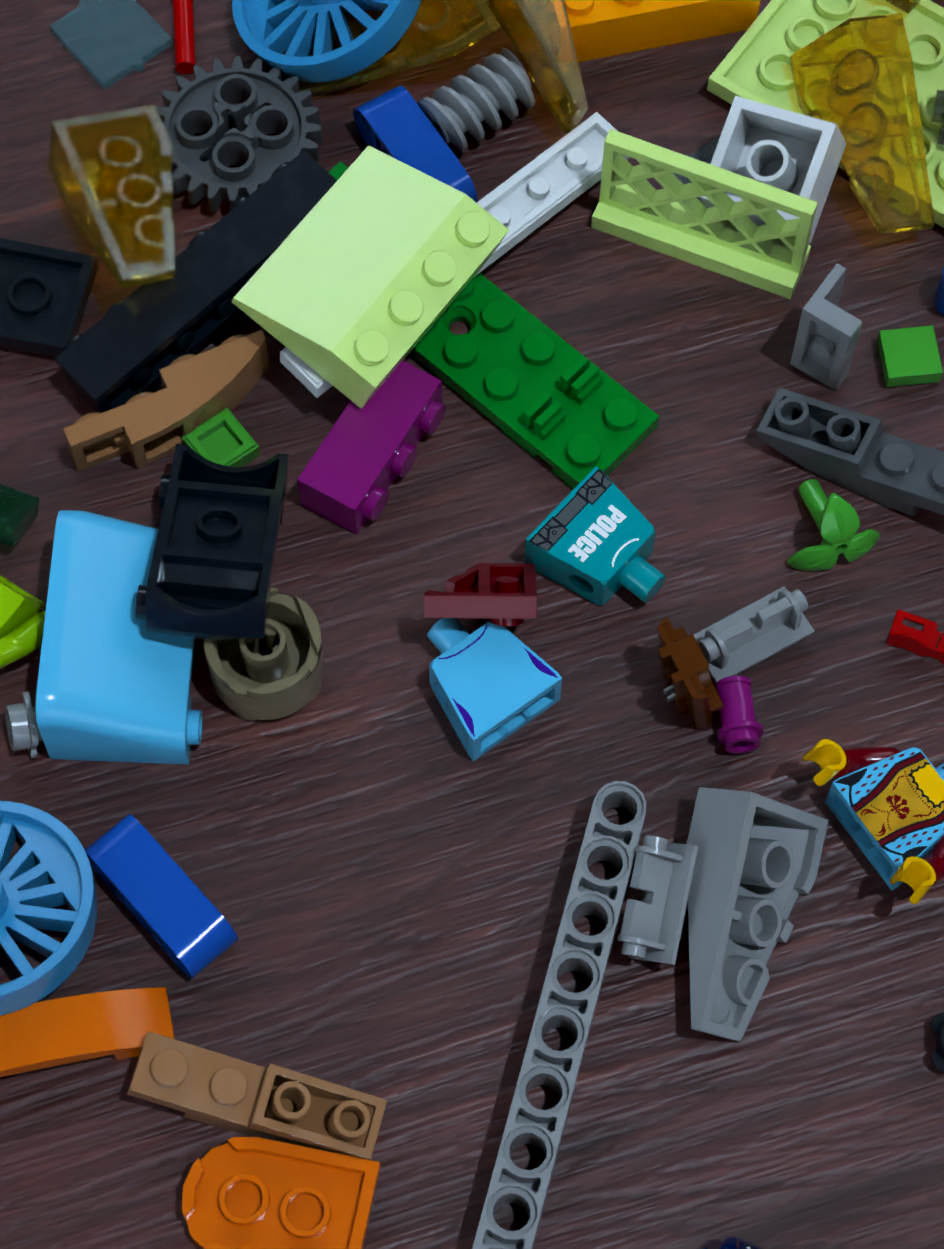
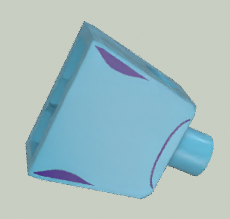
(488, 683)

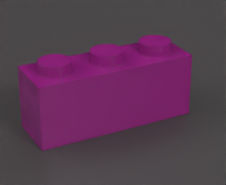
(370, 448)

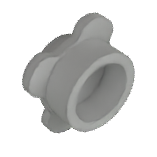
(22, 726)

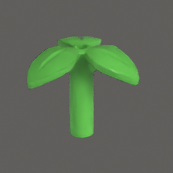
(837, 526)

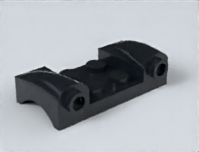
(214, 548)

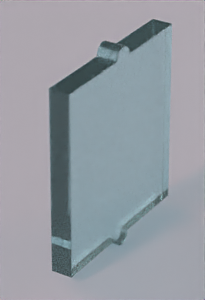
(111, 38)

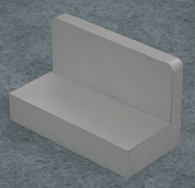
(826, 334)

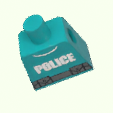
(596, 543)

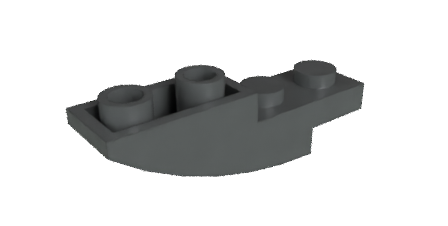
(855, 452)

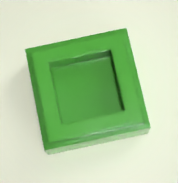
(909, 356)
(223, 441)

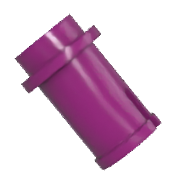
(739, 726)

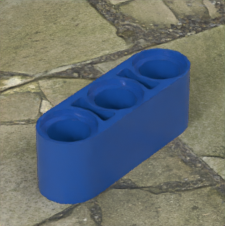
(403, 131)
(161, 896)

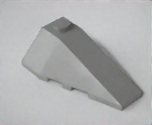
(742, 891)

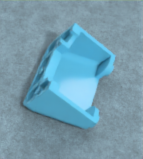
(101, 677)

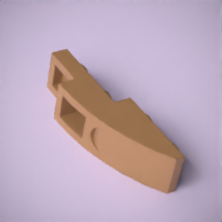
(191, 394)
(256, 1099)

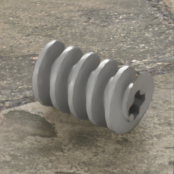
(478, 99)

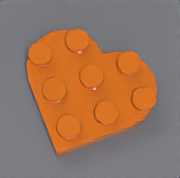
(278, 1197)

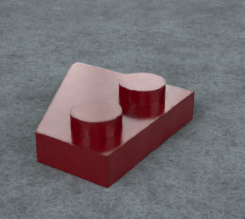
(487, 590)

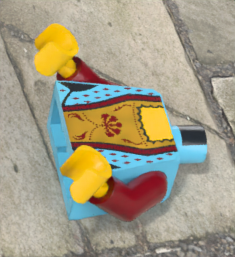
(889, 808)

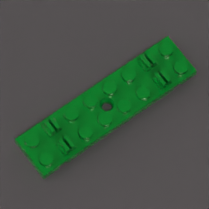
(532, 382)

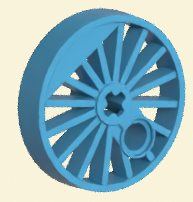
(298, 25)
(27, 900)

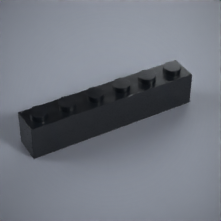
(183, 313)

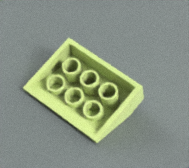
(370, 271)

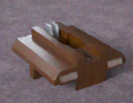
(687, 675)

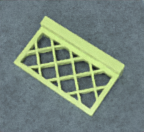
(710, 237)

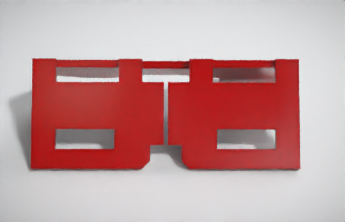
(915, 640)

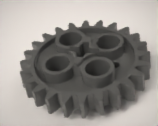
(236, 131)

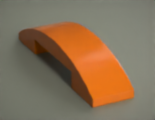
(82, 1028)

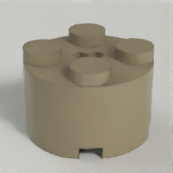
(272, 683)

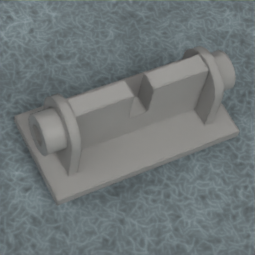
(754, 633)
(655, 923)

